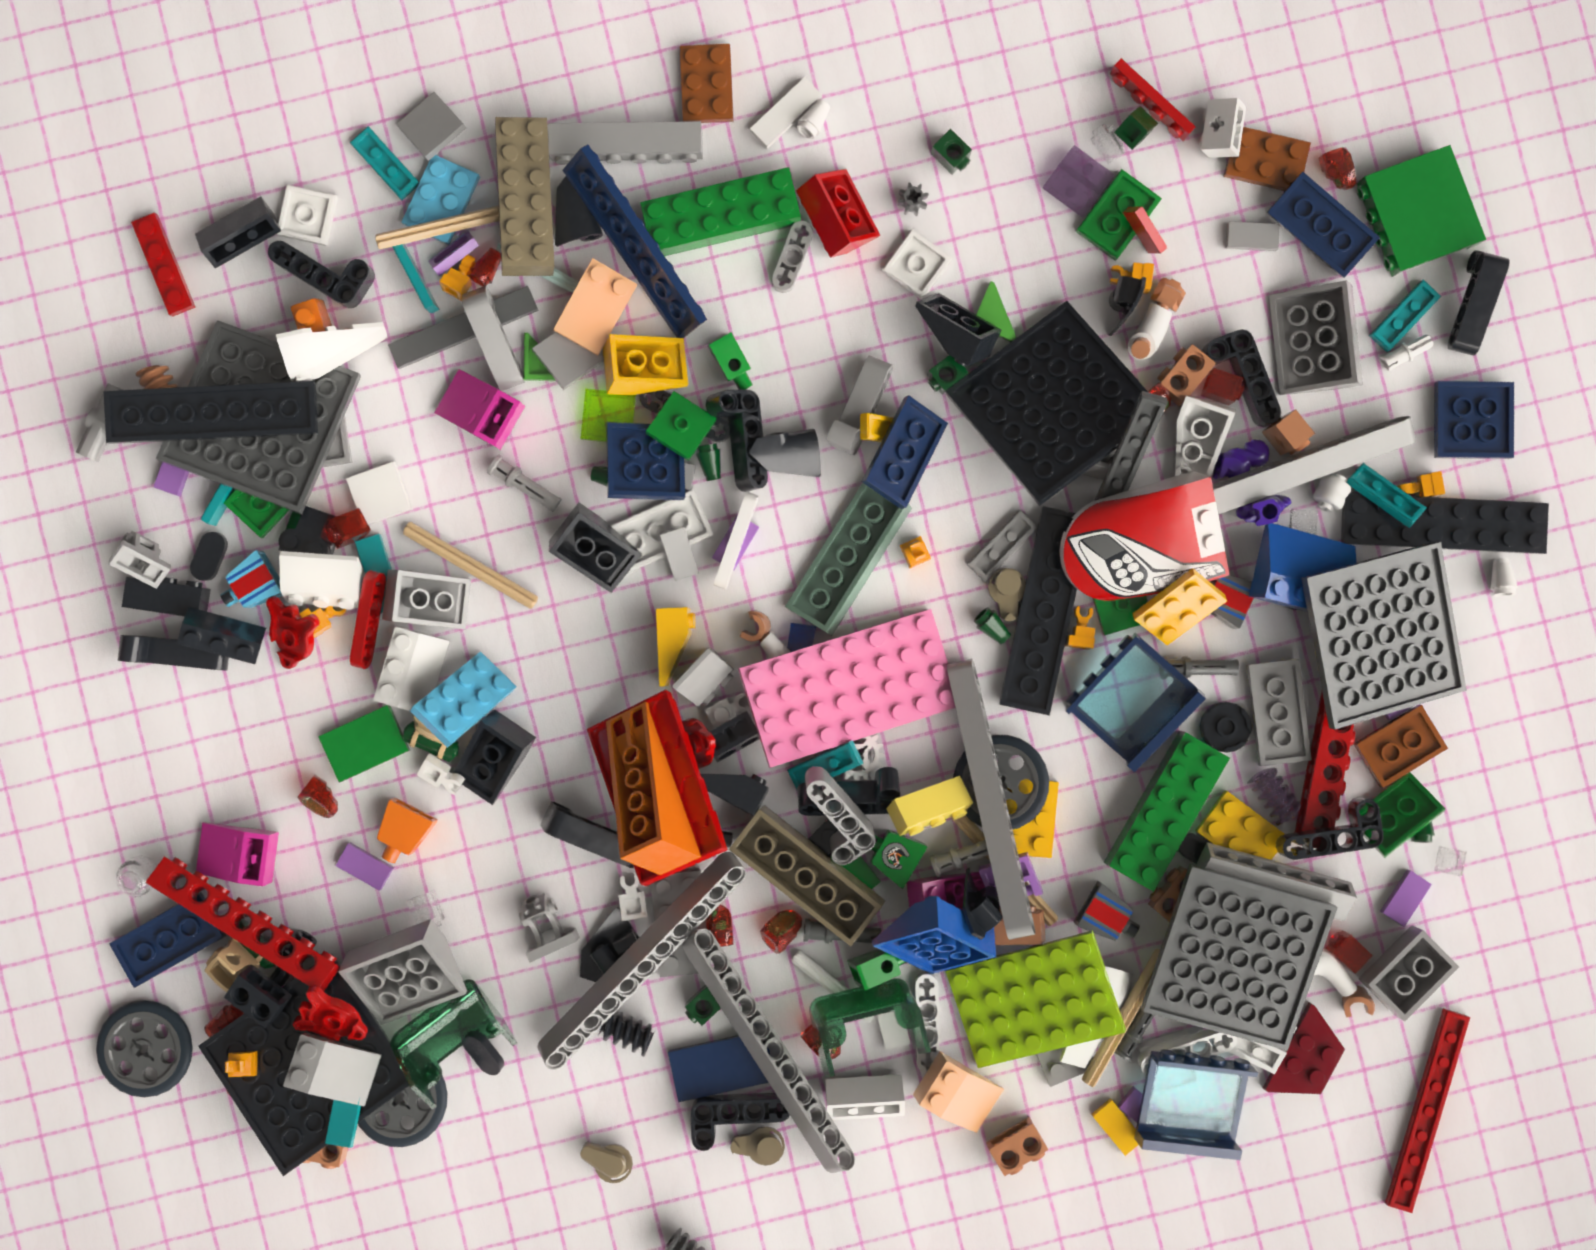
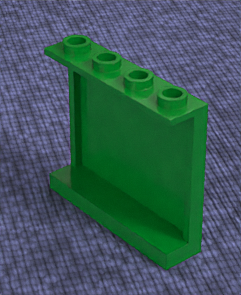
(1420, 210)

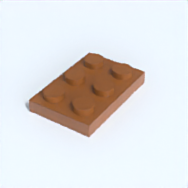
(706, 83)
(1268, 159)
(1400, 746)

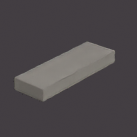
(1002, 545)

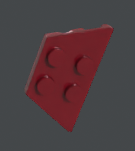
(1309, 1058)

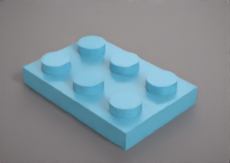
(441, 194)

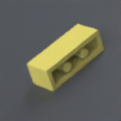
(930, 806)

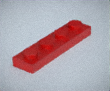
(1145, 94)
(163, 264)

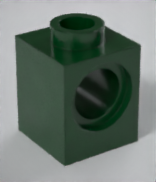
(1136, 127)
(949, 141)
(958, 372)
(696, 1014)

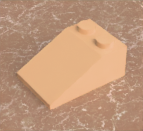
(595, 306)
(957, 1093)

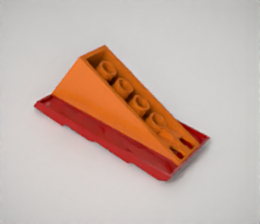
(656, 789)

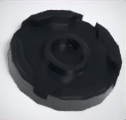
(1225, 726)

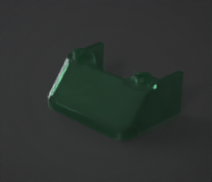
(833, 1010)
(440, 1032)

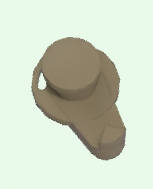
(1007, 592)
(759, 1145)
(608, 1160)

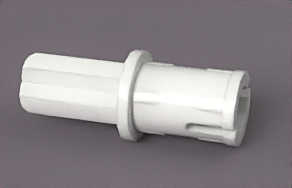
(1406, 352)

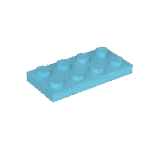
(463, 699)

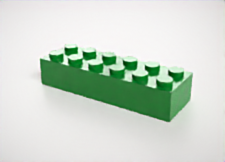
(722, 212)
(1166, 810)

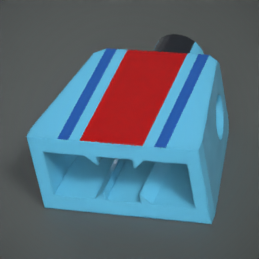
(252, 582)

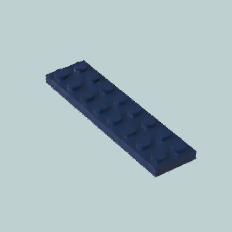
(634, 242)

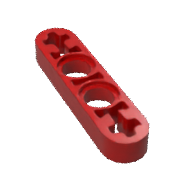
(367, 619)

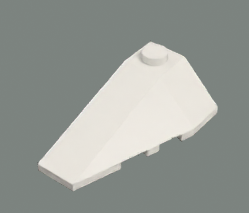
(317, 353)
(1201, 434)
(1082, 1053)

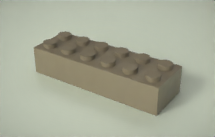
(524, 196)
(807, 875)

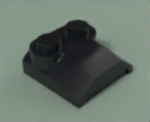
(307, 533)

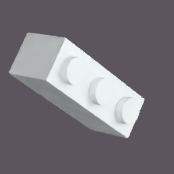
(865, 1097)

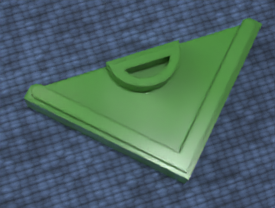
(993, 311)
(533, 368)

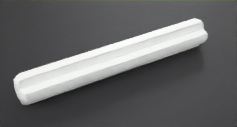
(820, 975)

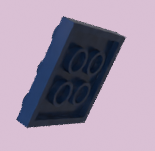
(1473, 420)
(641, 465)

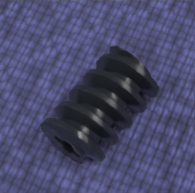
(627, 1033)

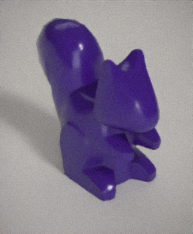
(1241, 459)
(1264, 510)

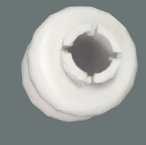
(1331, 492)

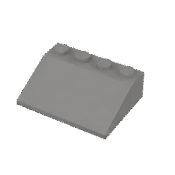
(1316, 338)
(403, 972)

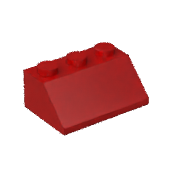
(837, 212)

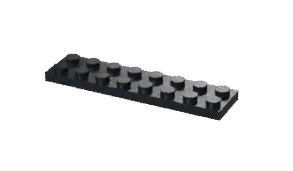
(210, 412)
(1453, 522)
(1041, 621)

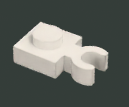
(724, 711)
(437, 773)
(632, 903)

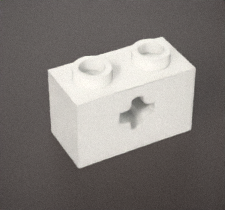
(1222, 128)

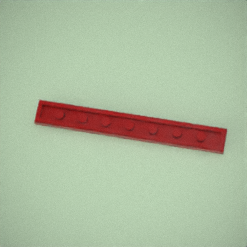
(1427, 1110)

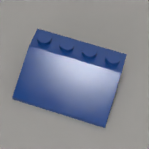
(1288, 556)
(935, 937)

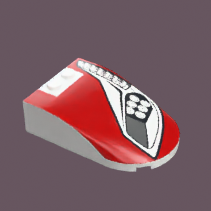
(1145, 539)

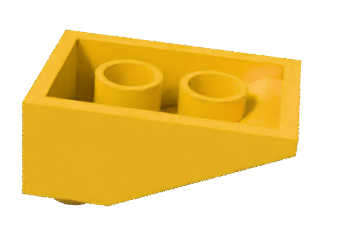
(644, 364)
(673, 634)

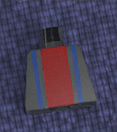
(1238, 600)
(1106, 914)

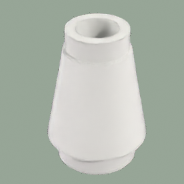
(812, 121)
(1503, 578)

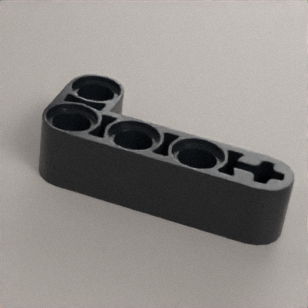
(317, 272)
(1479, 301)
(1258, 376)
(747, 471)
(167, 652)
(869, 796)
(581, 832)
(1329, 836)
(740, 1116)

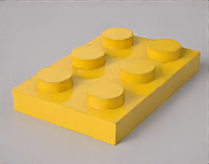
(1179, 606)
(1239, 828)
(1038, 834)

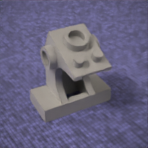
(135, 553)
(551, 939)

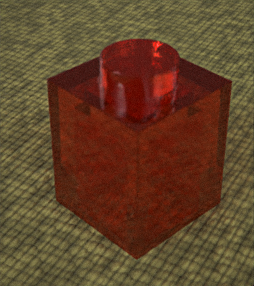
(1222, 387)
(347, 528)
(1348, 951)

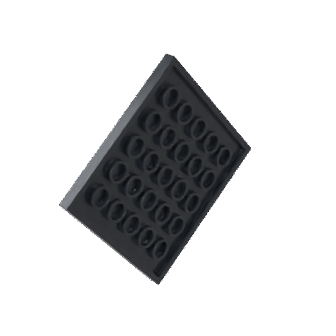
(1050, 402)
(286, 1120)

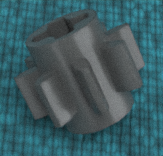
(917, 194)

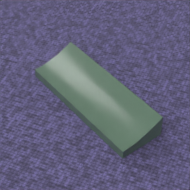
(847, 559)

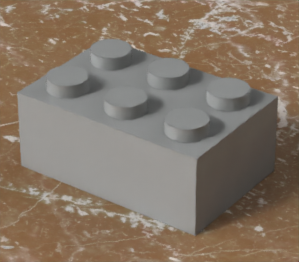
(1408, 972)

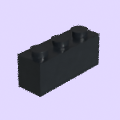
(237, 232)
(167, 598)
(221, 635)

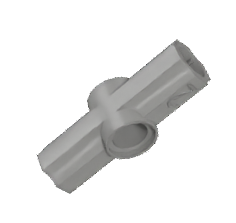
(94, 439)

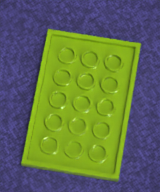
(1036, 1000)

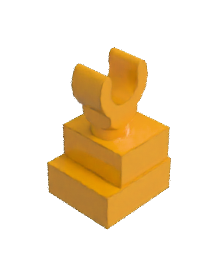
(1137, 271)
(456, 281)
(1427, 485)
(915, 552)
(323, 617)
(1082, 636)
(241, 1064)

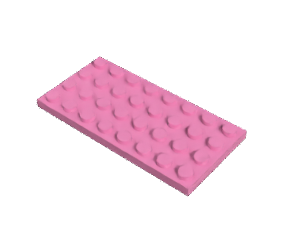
(848, 688)

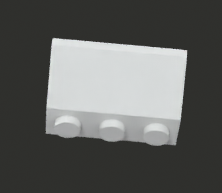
(320, 579)
(410, 668)

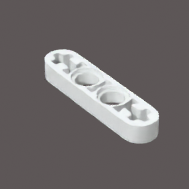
(736, 540)
(930, 1022)
(1187, 1043)

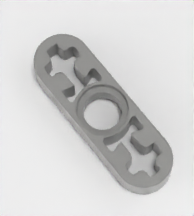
(805, 241)

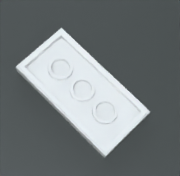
(644, 527)

